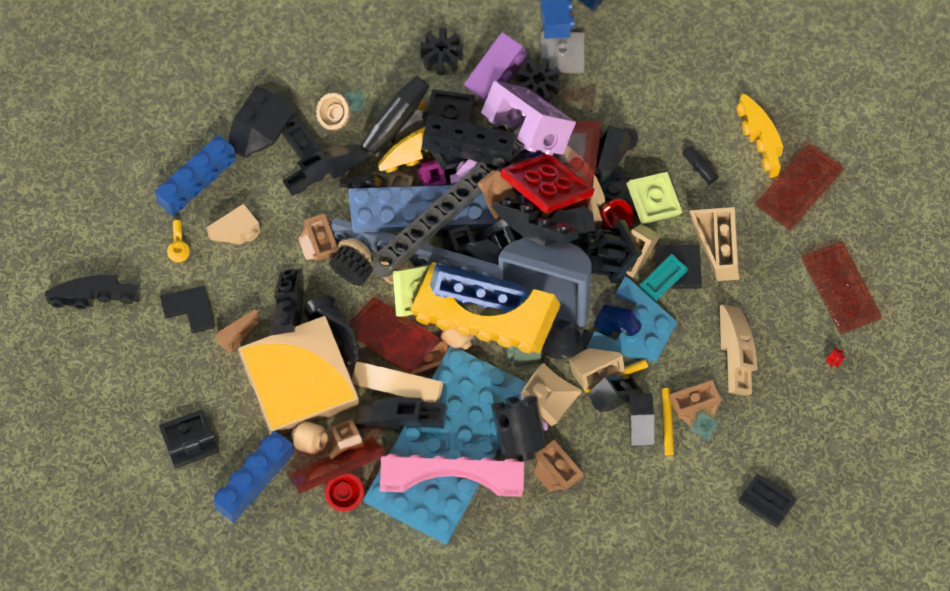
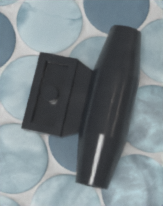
(398, 117)

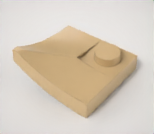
(552, 393)

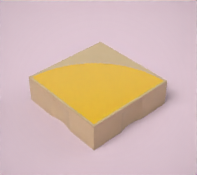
(298, 376)

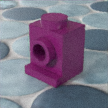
(431, 173)

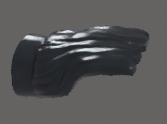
(341, 329)

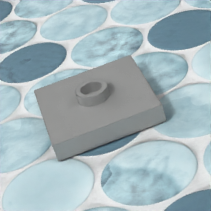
(564, 53)

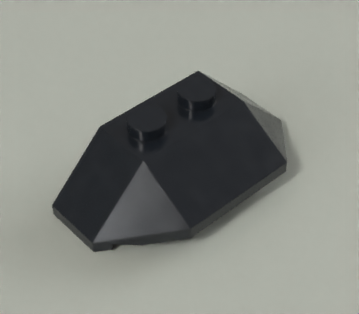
(261, 119)

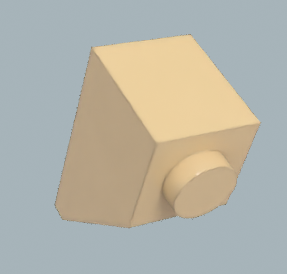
(235, 227)
(646, 241)
(593, 365)

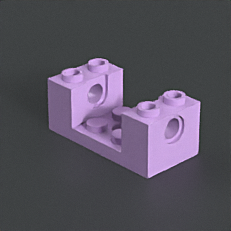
(543, 124)

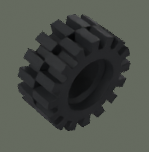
(351, 266)

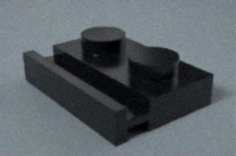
(616, 188)
(767, 501)

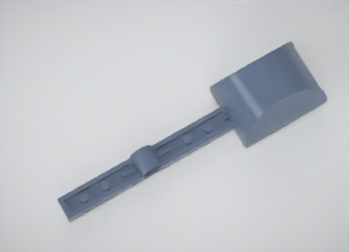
(550, 268)

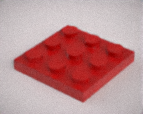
(547, 182)

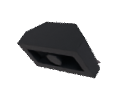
(481, 250)

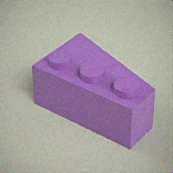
(498, 64)

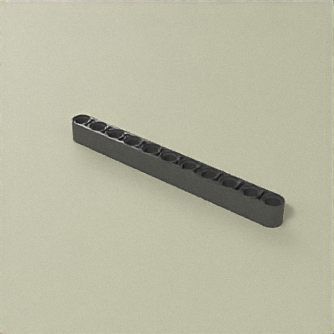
(439, 215)

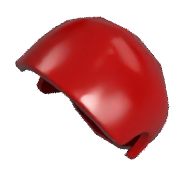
(616, 210)

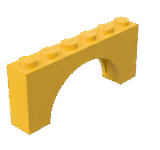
(521, 328)

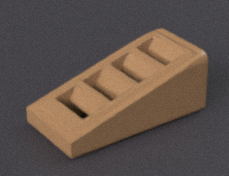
(236, 332)

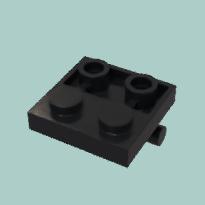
(188, 439)

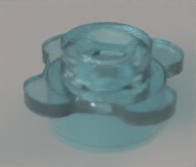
(358, 105)
(710, 424)

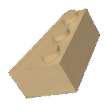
(718, 239)

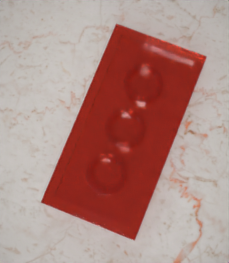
(799, 187)
(841, 287)
(392, 336)
(328, 469)

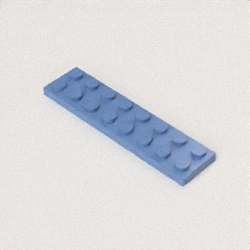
(399, 206)

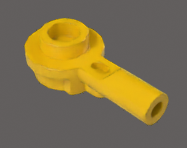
(178, 250)

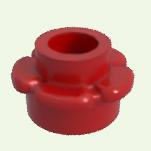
(835, 358)

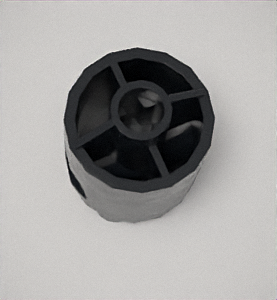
(519, 427)

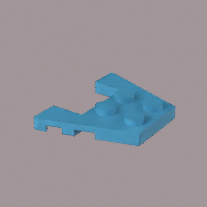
(654, 333)

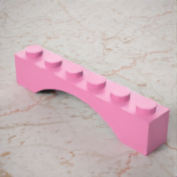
(501, 477)

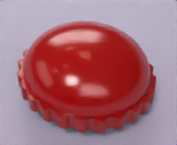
(344, 492)

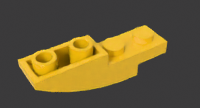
(762, 130)
(404, 152)

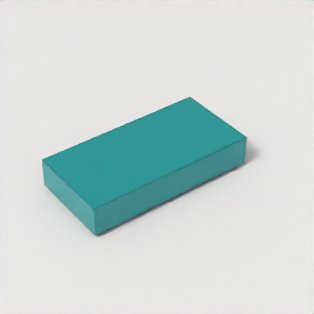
(663, 277)

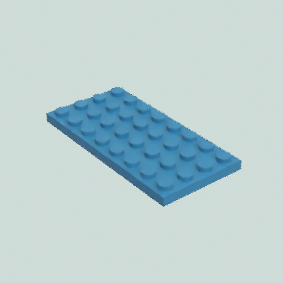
(469, 431)

